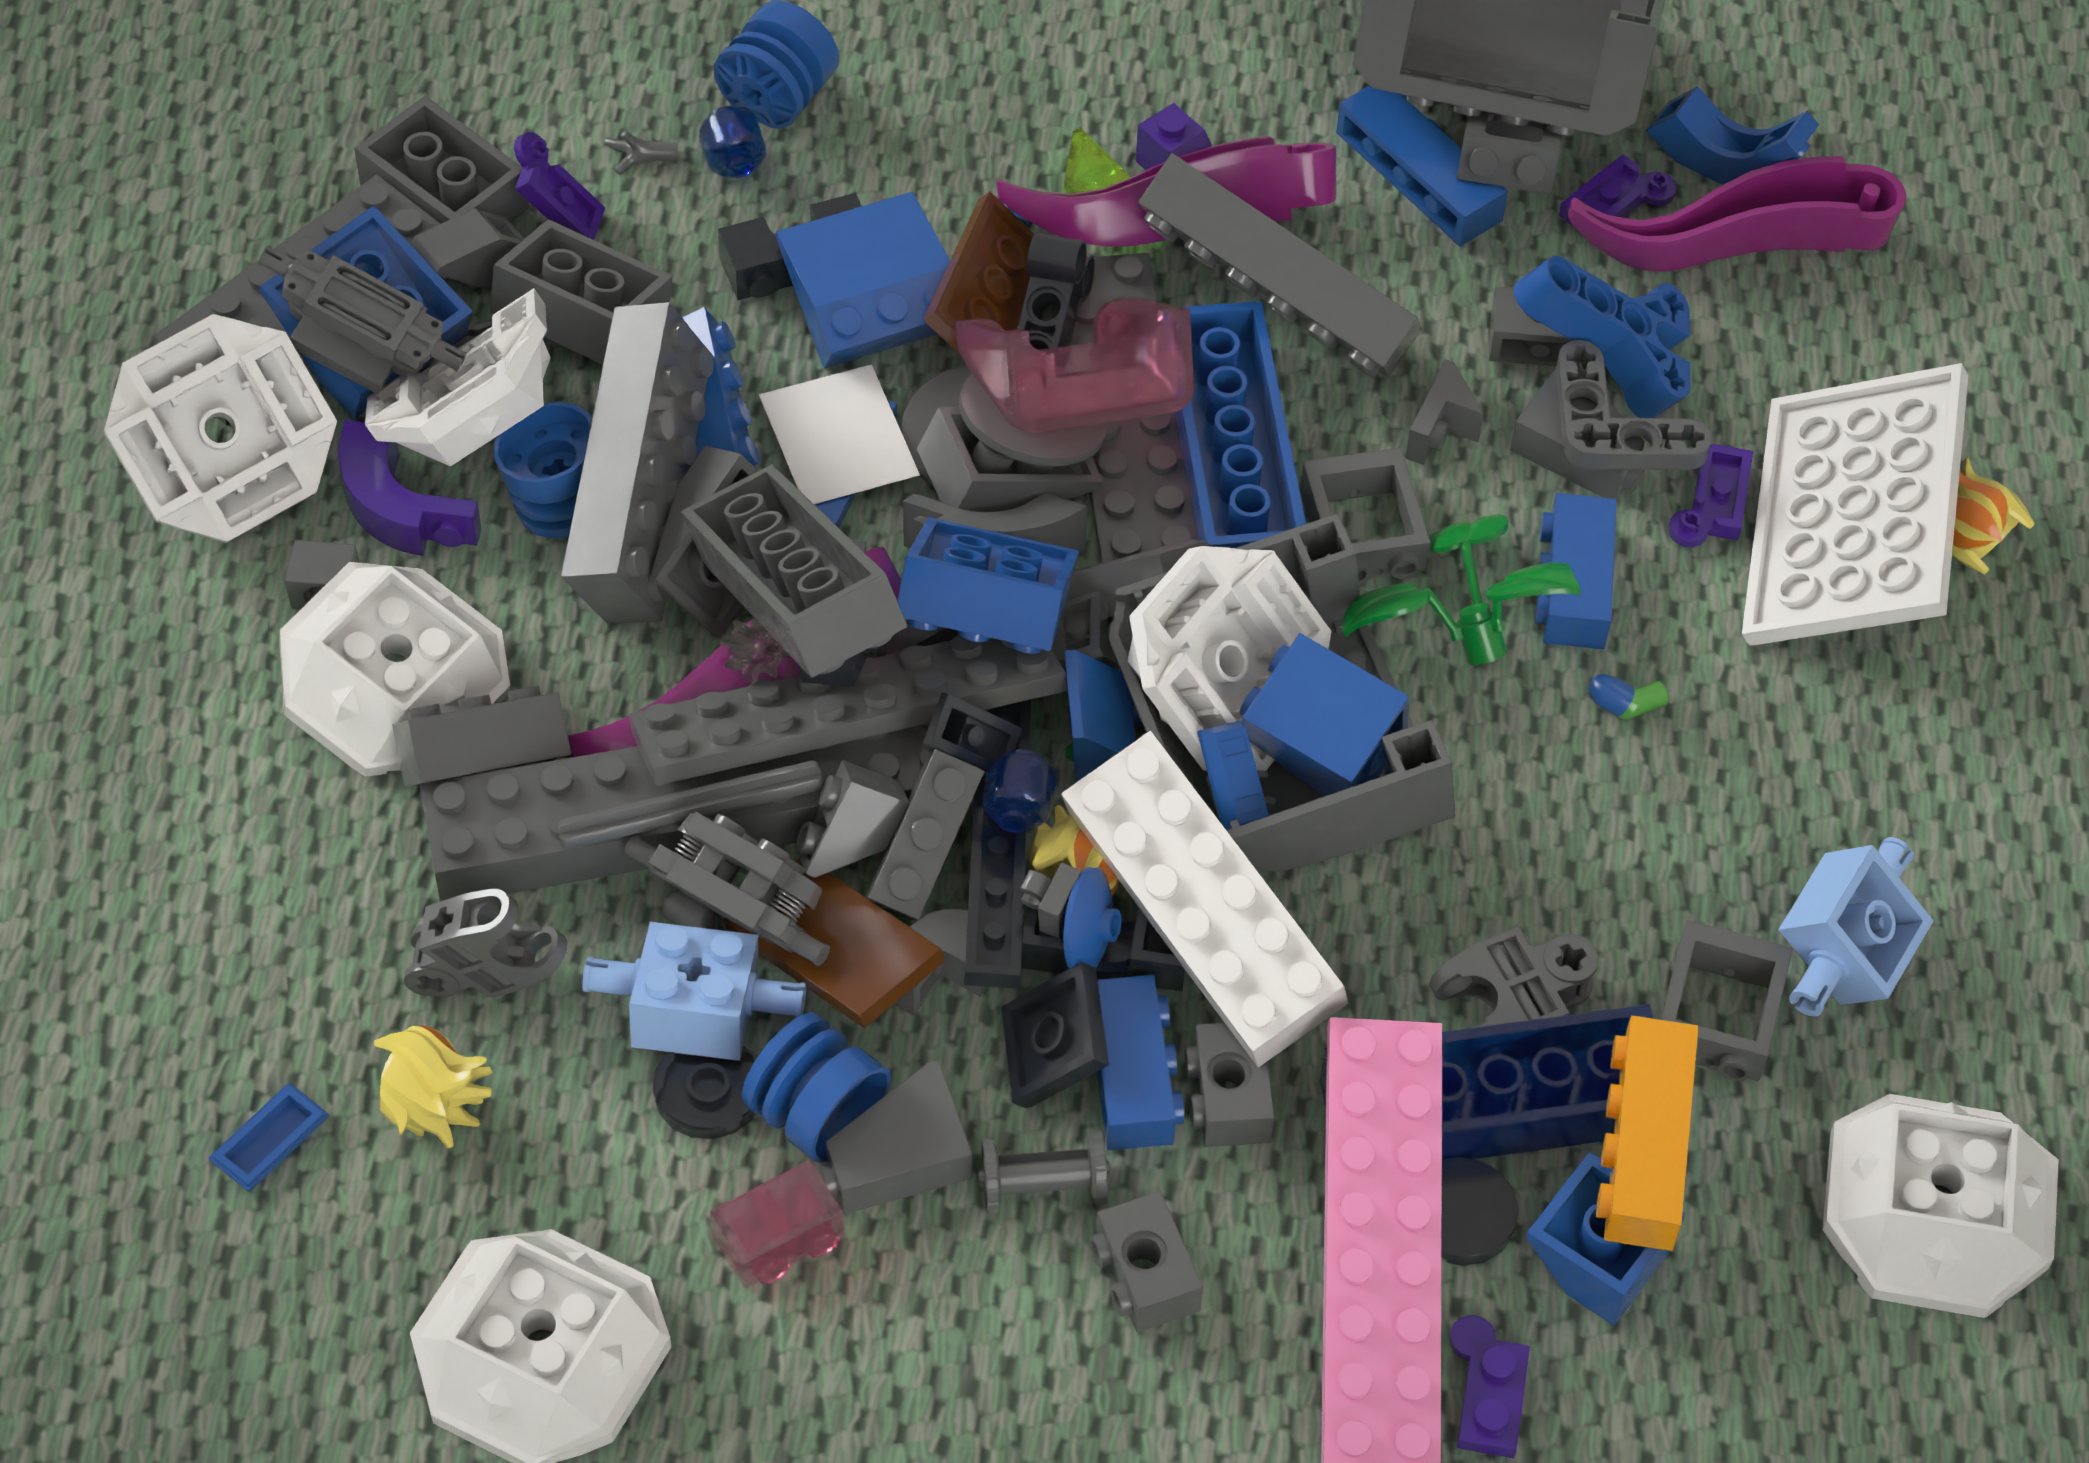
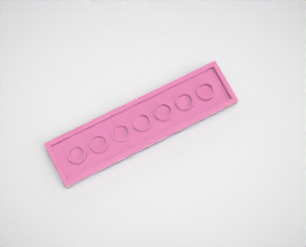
(1382, 1243)

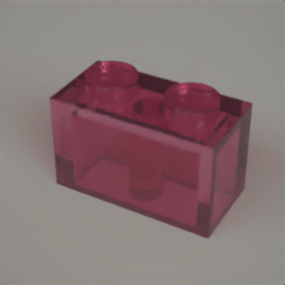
(778, 1225)

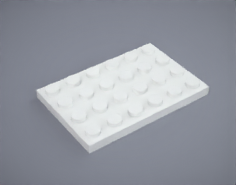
(1857, 506)

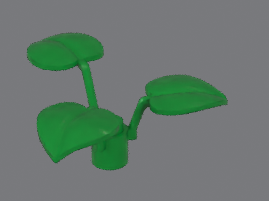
(1478, 626)

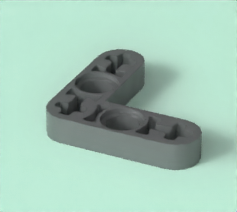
(1599, 427)

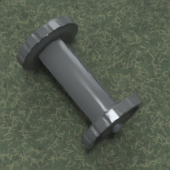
(1044, 1171)

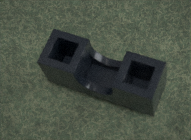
(753, 254)
(1134, 953)

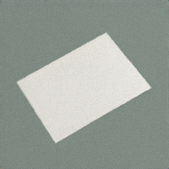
(839, 435)

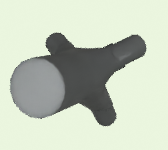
(640, 150)

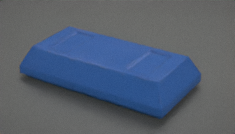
(1233, 773)
(268, 1137)

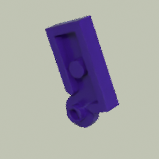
(554, 189)
(1622, 189)
(1717, 498)
(1492, 1387)

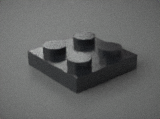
(1054, 1035)

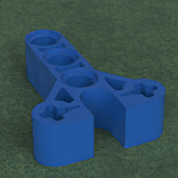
(1628, 331)

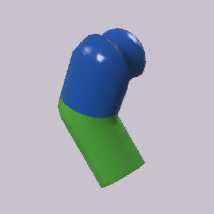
(1624, 699)

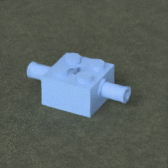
(1855, 926)
(694, 990)

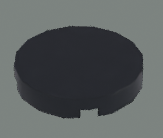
(708, 1106)
(1476, 1211)

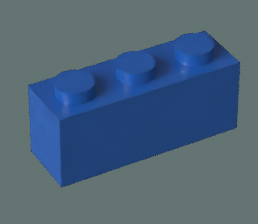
(1584, 538)
(1136, 1085)

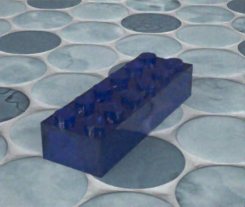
(1528, 1083)

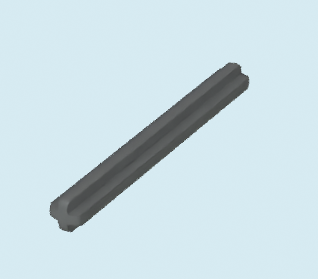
(675, 807)

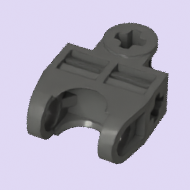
(475, 946)
(1519, 979)

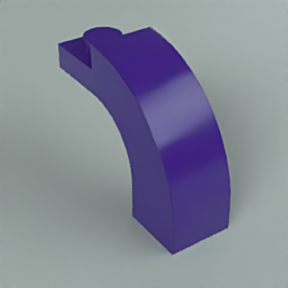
(389, 509)

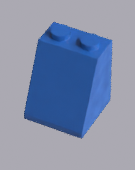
(1323, 717)

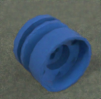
(777, 63)
(544, 465)
(813, 1083)

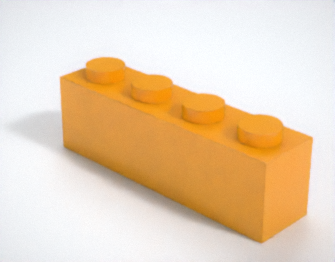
(1650, 1133)

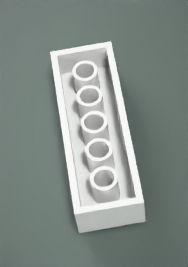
(1205, 899)

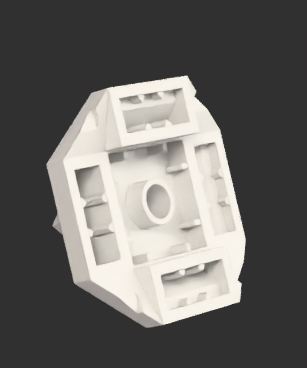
(229, 373)
(458, 412)
(1213, 634)
(345, 687)
(1932, 1246)
(544, 1395)

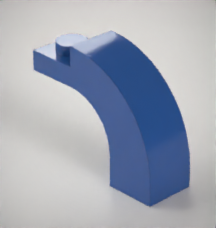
(1719, 148)

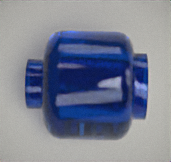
(732, 140)
(1019, 791)

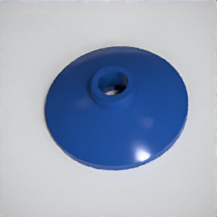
(1090, 919)

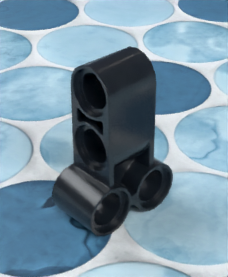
(1058, 276)

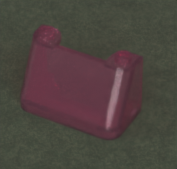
(1130, 370)

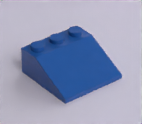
(382, 252)
(865, 277)
(986, 585)

